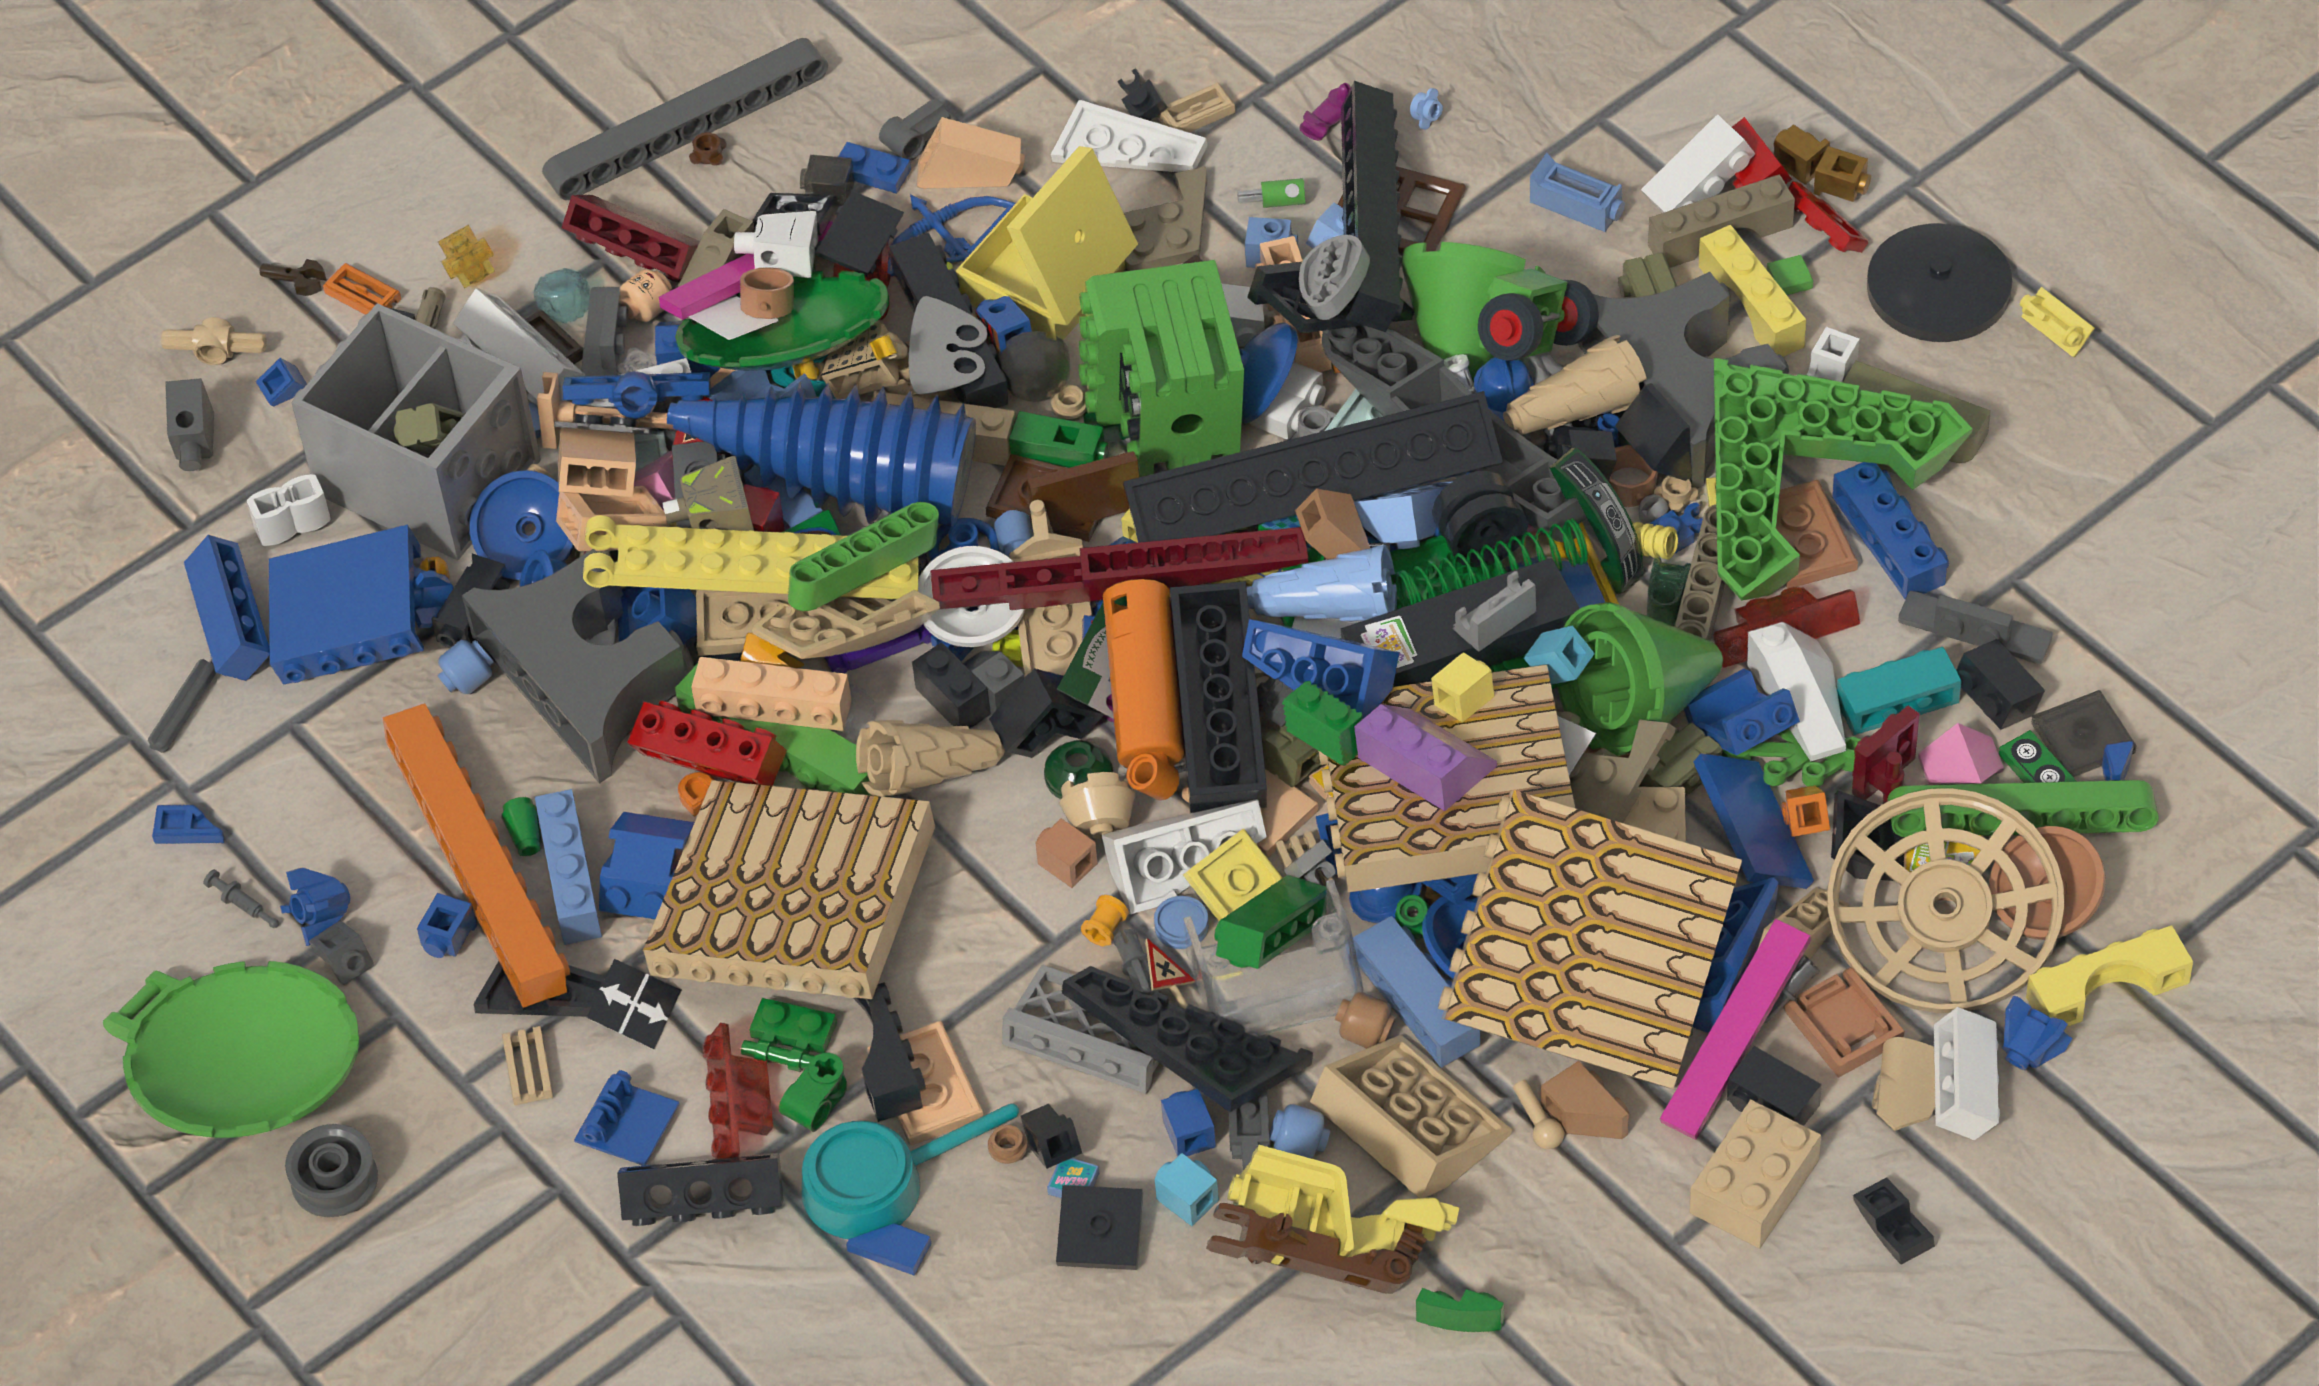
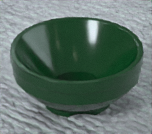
(1058, 771)

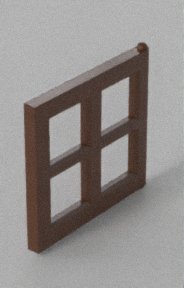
(1411, 179)

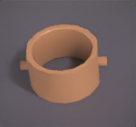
(766, 293)
(1633, 494)

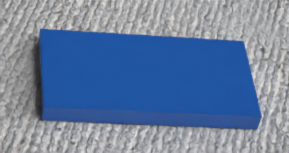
(1753, 820)

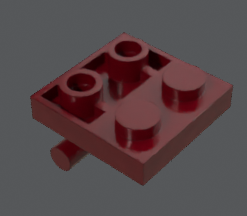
(1885, 754)

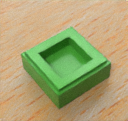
(1791, 274)

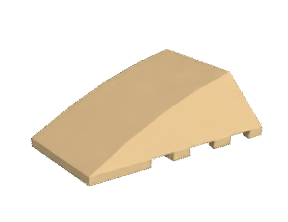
(844, 624)

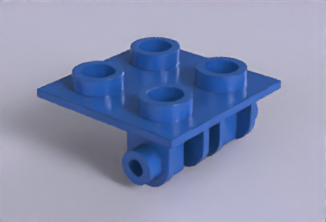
(626, 1120)

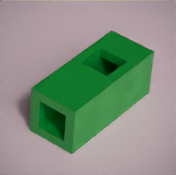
(1057, 440)

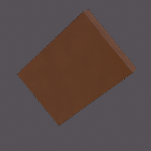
(1085, 490)
(1013, 493)

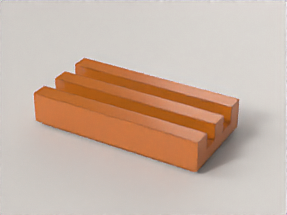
(357, 295)

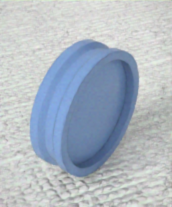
(1170, 922)

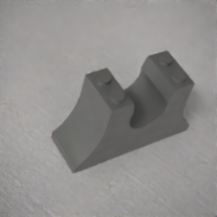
(1671, 339)
(577, 687)

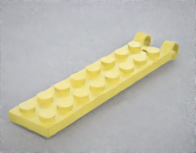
(717, 560)

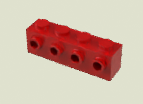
(707, 745)

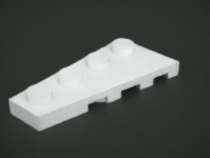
(1128, 141)

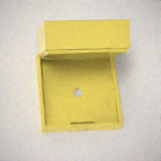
(1052, 247)

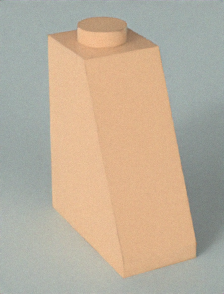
(968, 157)

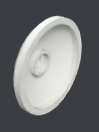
(957, 624)

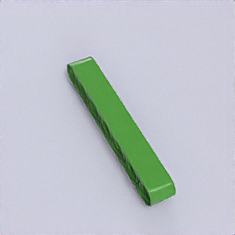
(2071, 805)

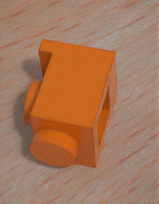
(1805, 811)

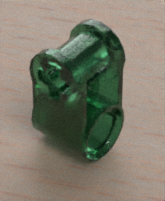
(1666, 590)

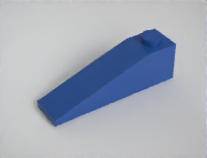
(1345, 668)

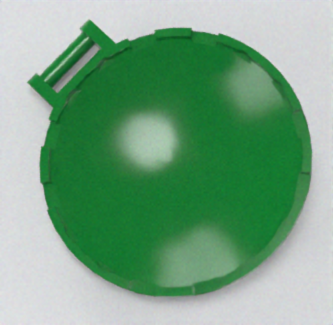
(824, 318)

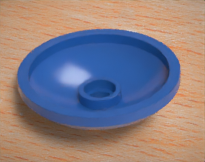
(1266, 366)
(506, 510)
(1443, 930)

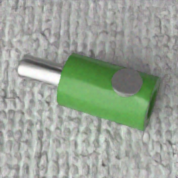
(1276, 193)

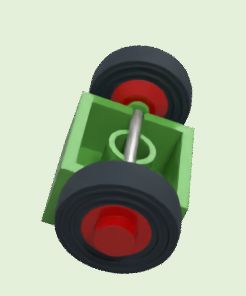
(1532, 312)

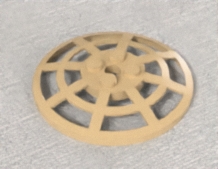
(1949, 880)

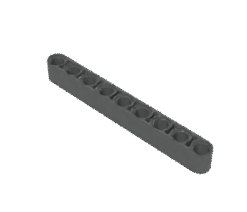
(684, 118)

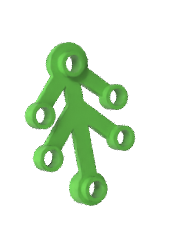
(1797, 760)

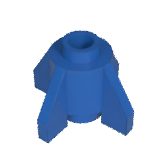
(429, 595)
(318, 901)
(2032, 1036)

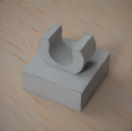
(1312, 861)

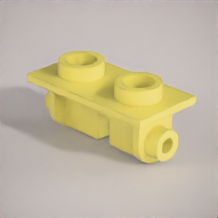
(2056, 321)

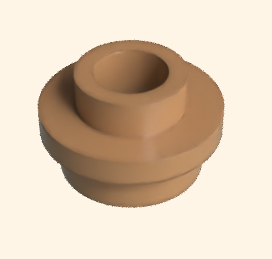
(1007, 1135)

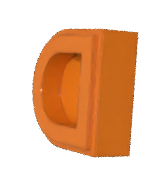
(693, 790)

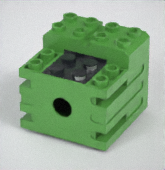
(1163, 362)

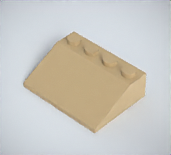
(1408, 1114)

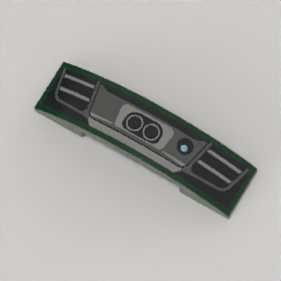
(1606, 514)

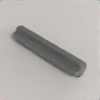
(182, 706)

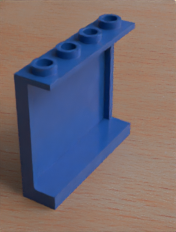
(343, 605)

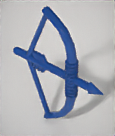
(934, 220)

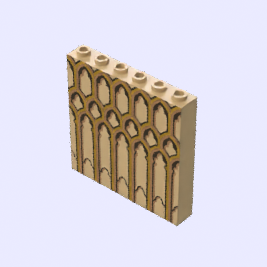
(1402, 838)
(790, 889)
(1589, 938)

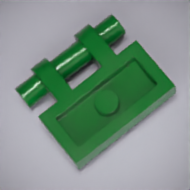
(789, 1026)

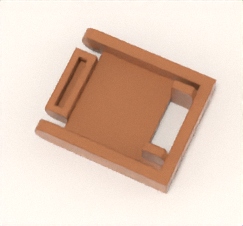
(1840, 1018)

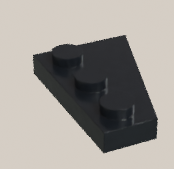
(500, 998)

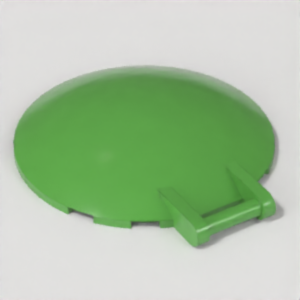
(236, 1047)

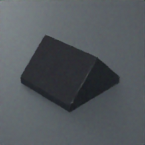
(1658, 434)

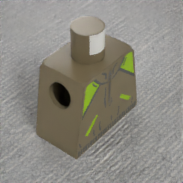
(712, 499)

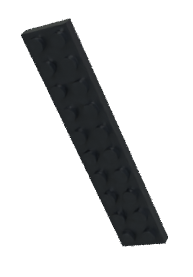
(1350, 459)

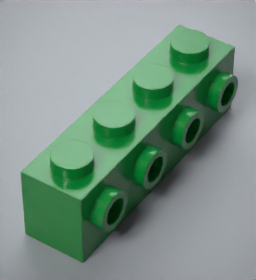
(1270, 922)

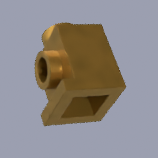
(1799, 152)
(1841, 174)

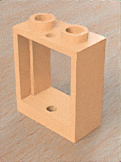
(578, 508)

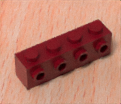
(629, 235)

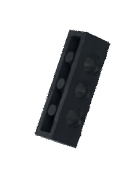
(760, 1170)

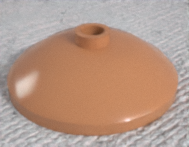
(2081, 876)

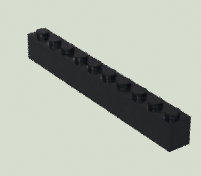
(1372, 201)

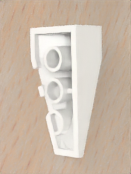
(1795, 661)
(1153, 856)

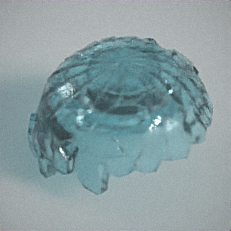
(562, 295)

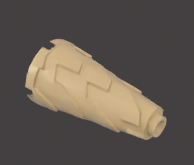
(1589, 386)
(921, 755)

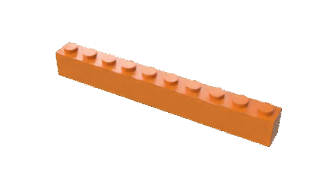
(476, 856)

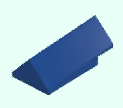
(1748, 913)

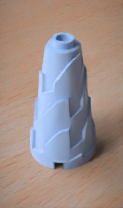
(1342, 588)

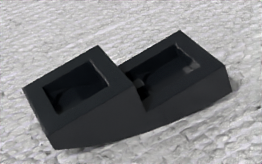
(1892, 1221)

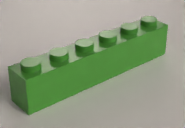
(812, 755)

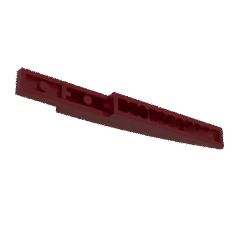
(1097, 568)

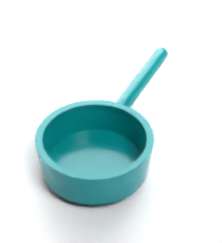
(868, 1178)

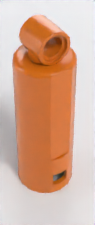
(1144, 685)

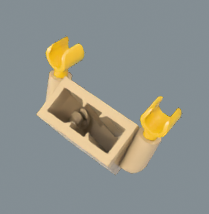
(865, 361)

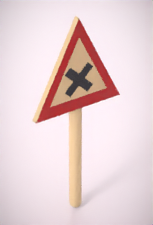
(1166, 973)

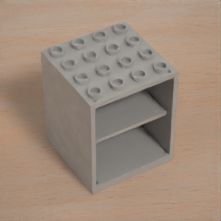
(350, 423)

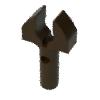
(299, 276)

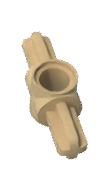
(213, 341)

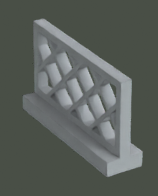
(1071, 1047)

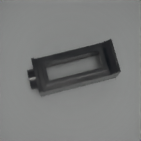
(452, 619)

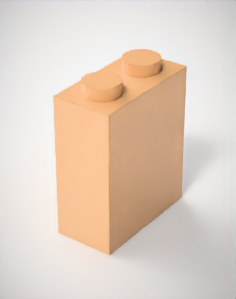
(596, 462)

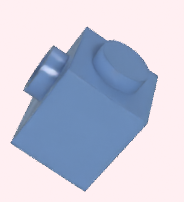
(1264, 230)

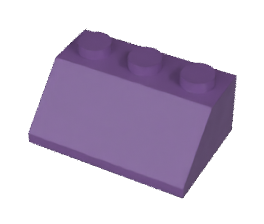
(1420, 755)

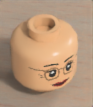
(642, 294)

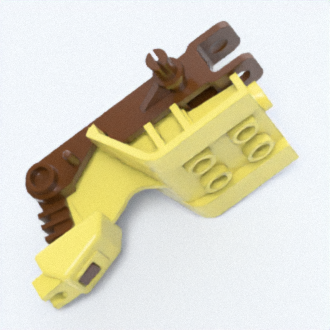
(1301, 1219)

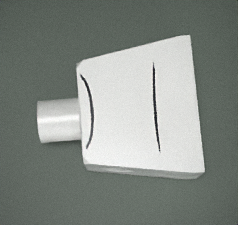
(782, 242)

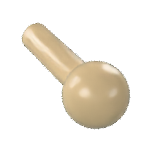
(1547, 1131)

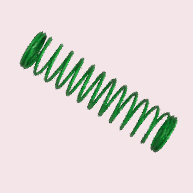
(1569, 544)

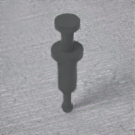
(233, 894)

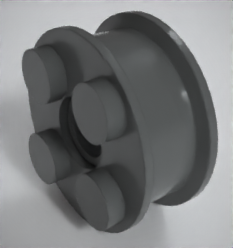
(336, 1191)

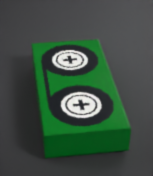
(2033, 761)

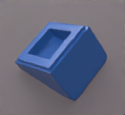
(280, 382)
(2117, 760)

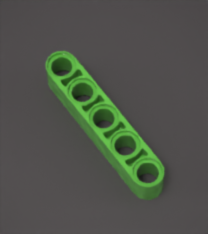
(863, 556)

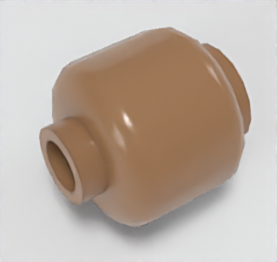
(1364, 1020)

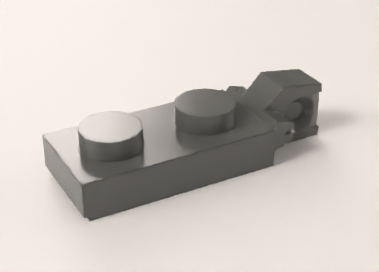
(1249, 1128)

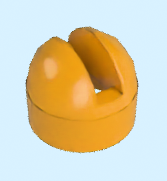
(437, 563)

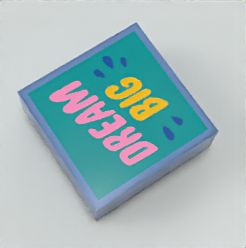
(1072, 1173)

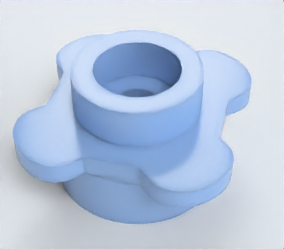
(1426, 108)

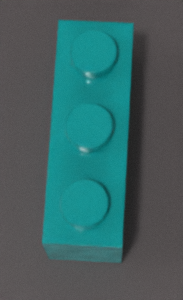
(1921, 681)

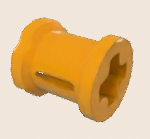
(1104, 920)

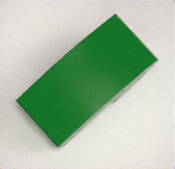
(1472, 1314)

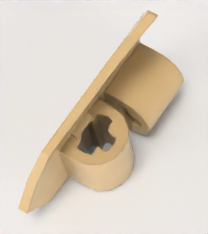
(1906, 1083)

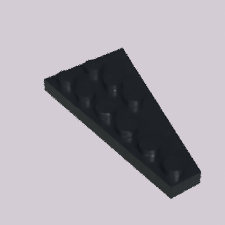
(1190, 1042)

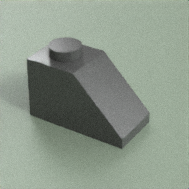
(996, 674)

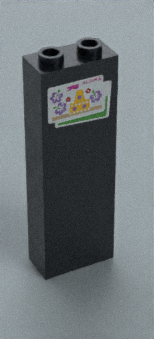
(1426, 631)

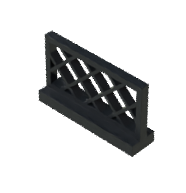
(1280, 288)

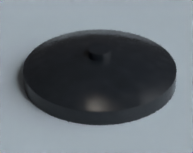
(1939, 282)

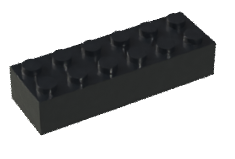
(1217, 696)

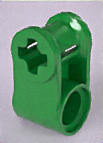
(815, 1092)

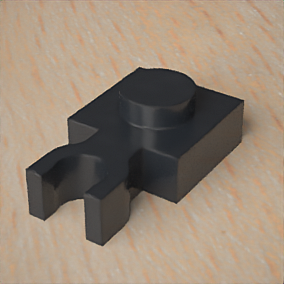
(1142, 98)

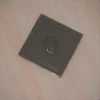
(2080, 731)

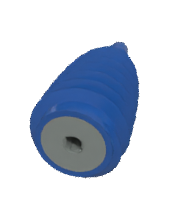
(843, 447)

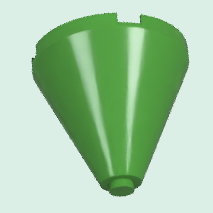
(1449, 293)
(1636, 673)

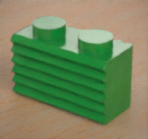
(1322, 722)

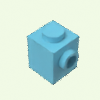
(1562, 652)
(1186, 1188)

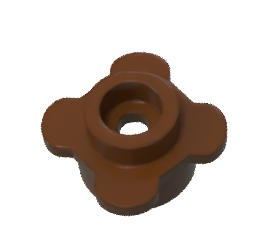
(707, 149)

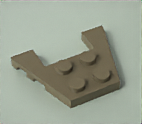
(1173, 230)
(1610, 783)

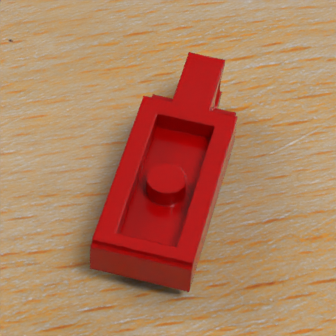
(1825, 218)

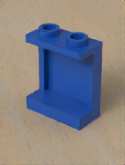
(1738, 714)

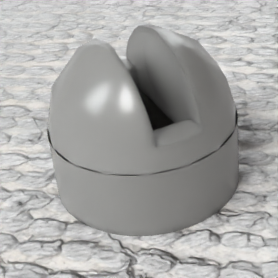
(1658, 508)

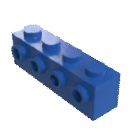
(1890, 528)
(227, 608)

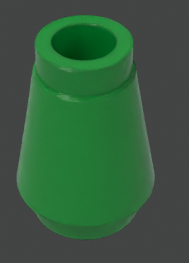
(522, 824)

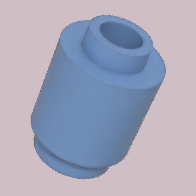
(1012, 530)

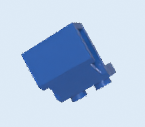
(641, 863)

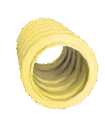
(1656, 540)

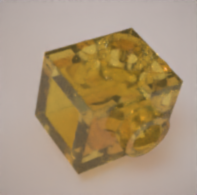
(466, 256)

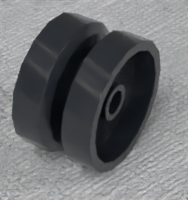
(1479, 513)

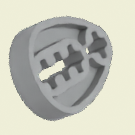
(1327, 290)

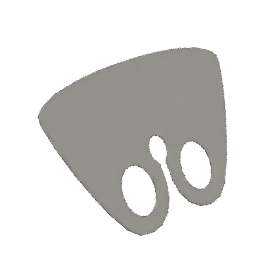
(929, 360)

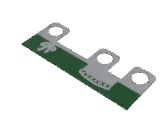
(1089, 669)

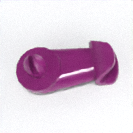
(1325, 115)

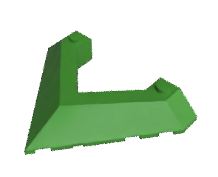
(1780, 414)

